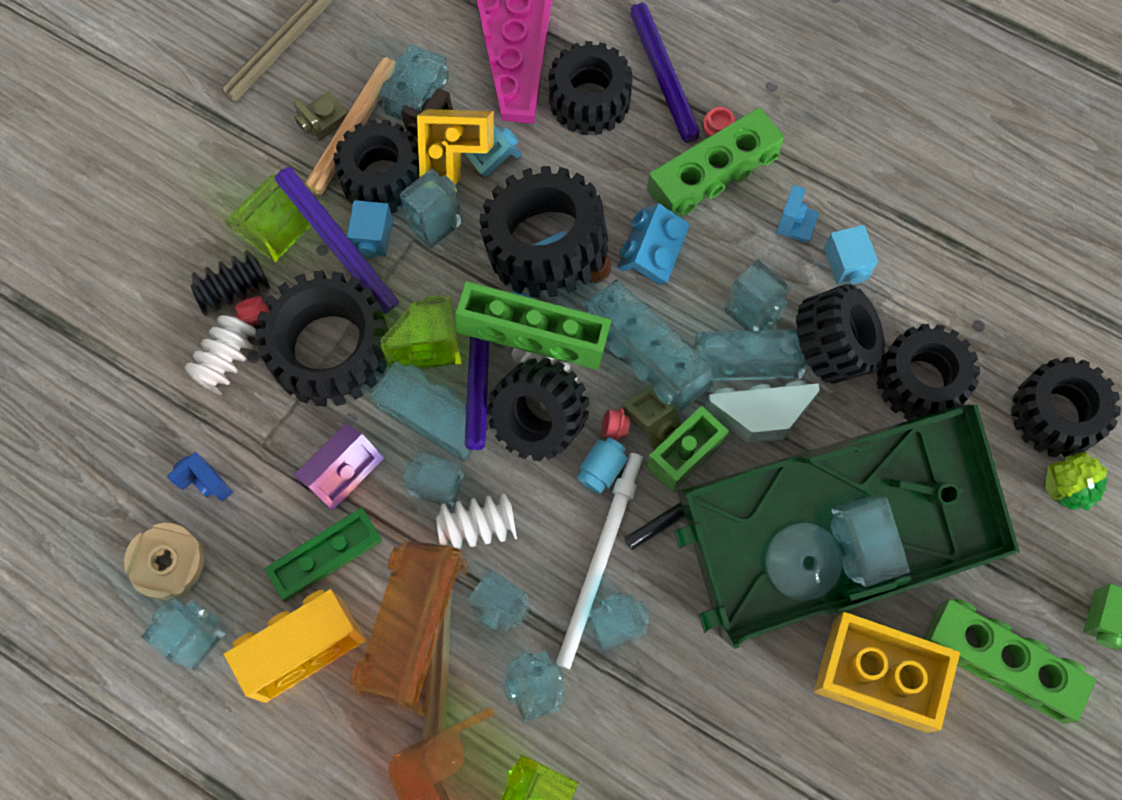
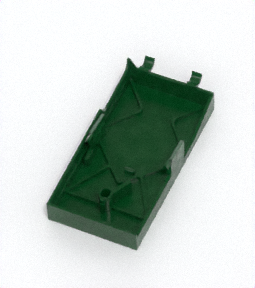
(939, 494)

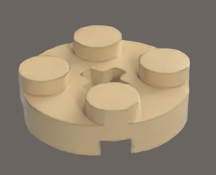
(154, 543)

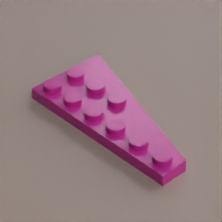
(516, 48)

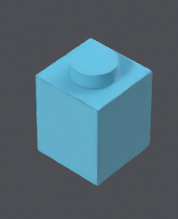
(851, 255)

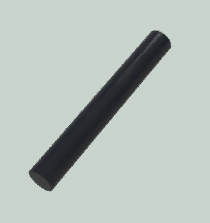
(655, 526)

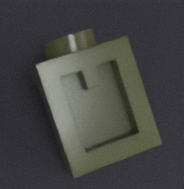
(320, 116)
(652, 416)

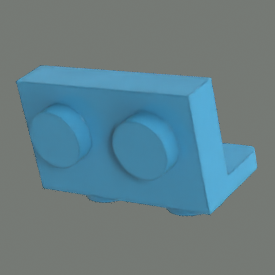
(654, 243)

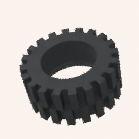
(551, 264)
(299, 308)

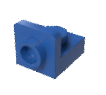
(201, 473)

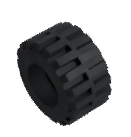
(596, 66)
(373, 144)
(840, 334)
(943, 352)
(1087, 392)
(523, 429)

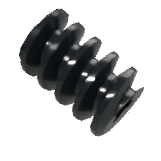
(228, 282)

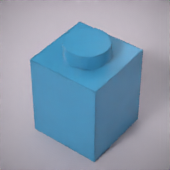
(370, 228)

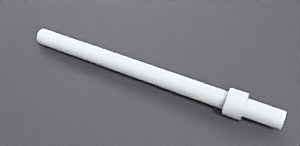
(624, 491)

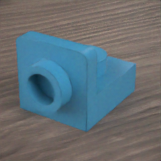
(797, 219)

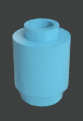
(602, 465)

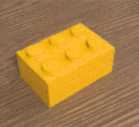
(294, 646)
(887, 672)

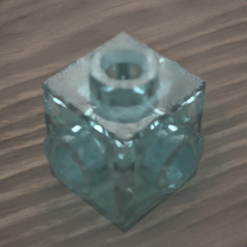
(534, 685)

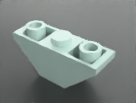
(762, 411)

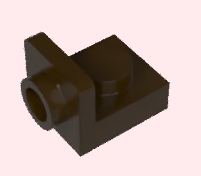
(439, 101)

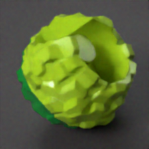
(1076, 481)

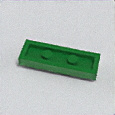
(323, 555)

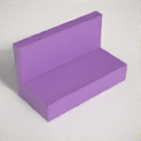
(339, 466)

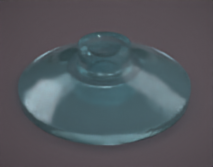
(786, 559)

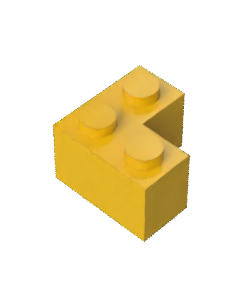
(448, 134)

